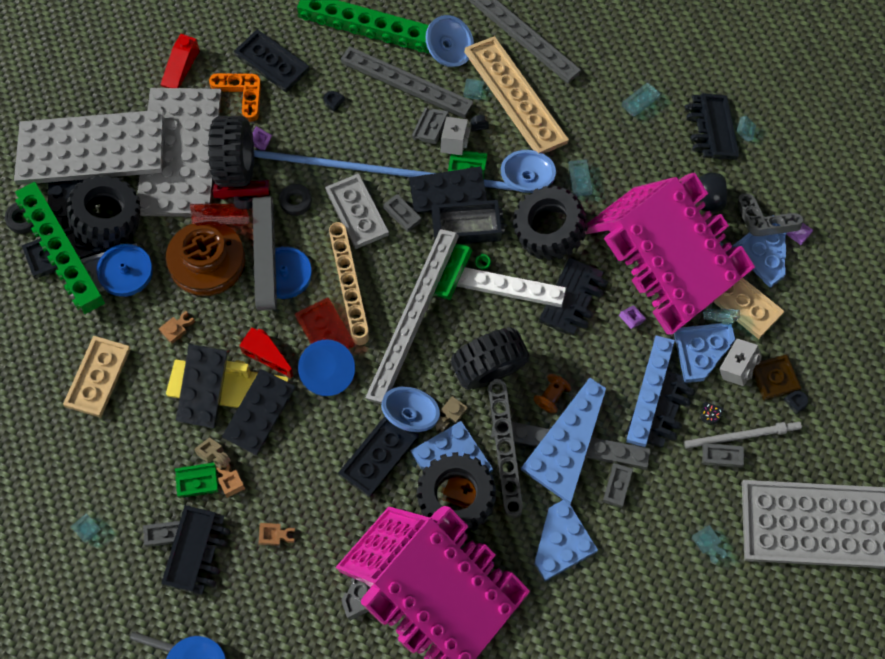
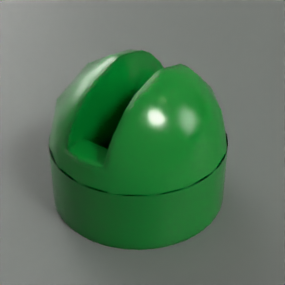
(485, 259)

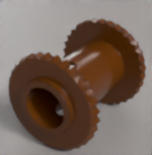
(552, 393)

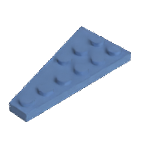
(562, 451)

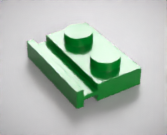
(467, 160)
(196, 480)

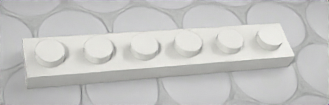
(512, 287)

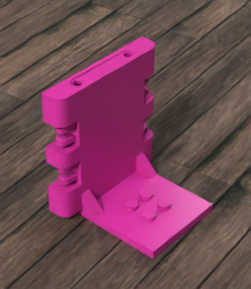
(672, 247)
(432, 583)

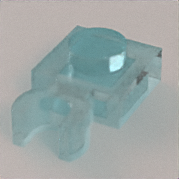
(726, 316)
(707, 542)

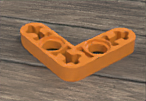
(247, 90)

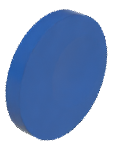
(124, 270)
(292, 272)
(326, 367)
(196, 648)

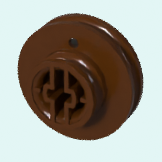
(203, 261)

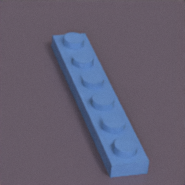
(650, 391)

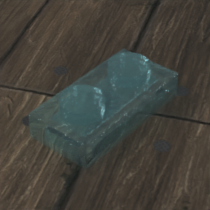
(640, 99)
(580, 177)

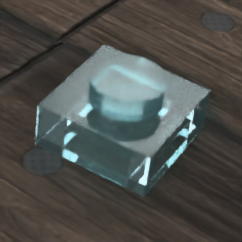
(473, 89)
(746, 128)
(85, 528)

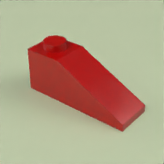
(180, 61)
(262, 349)

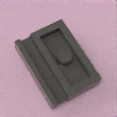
(430, 125)

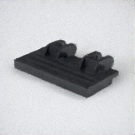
(715, 126)
(577, 280)
(667, 410)
(192, 548)

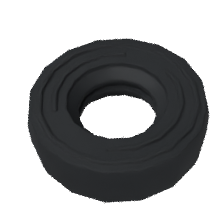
(295, 210)
(20, 228)

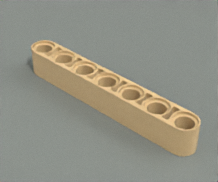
(352, 290)

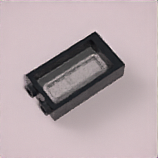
(470, 220)

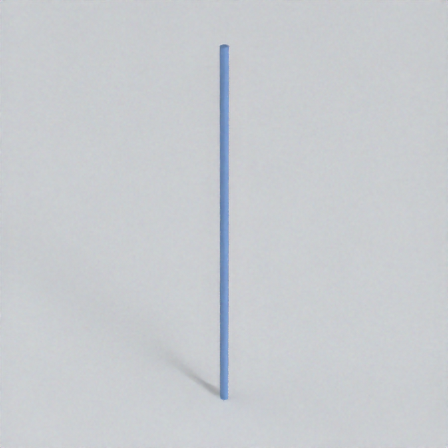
(360, 167)

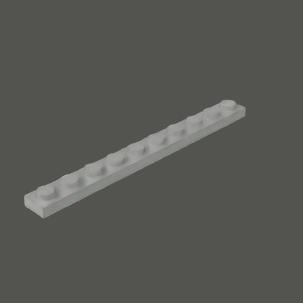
(412, 316)

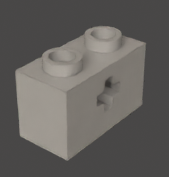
(454, 136)
(740, 362)

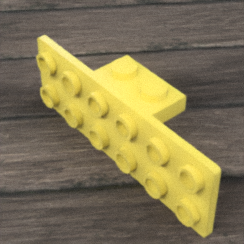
(235, 385)

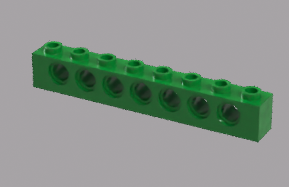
(377, 26)
(91, 298)

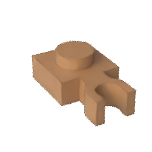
(175, 329)
(230, 481)
(271, 534)

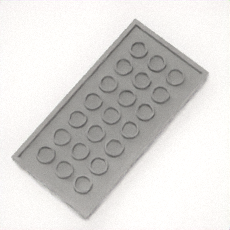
(89, 147)
(185, 164)
(814, 524)

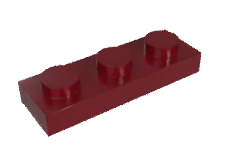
(256, 188)

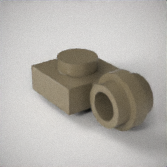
(453, 411)
(211, 450)

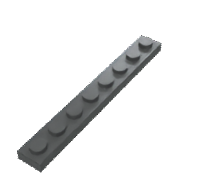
(528, 39)
(407, 82)
(598, 448)

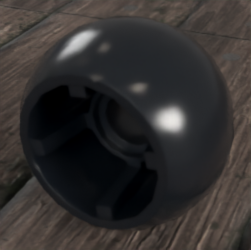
(717, 192)

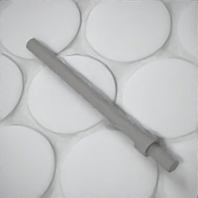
(779, 428)

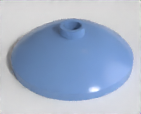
(454, 35)
(528, 170)
(410, 409)

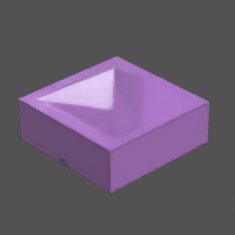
(261, 138)
(800, 235)
(632, 317)

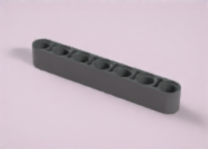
(264, 254)
(505, 438)

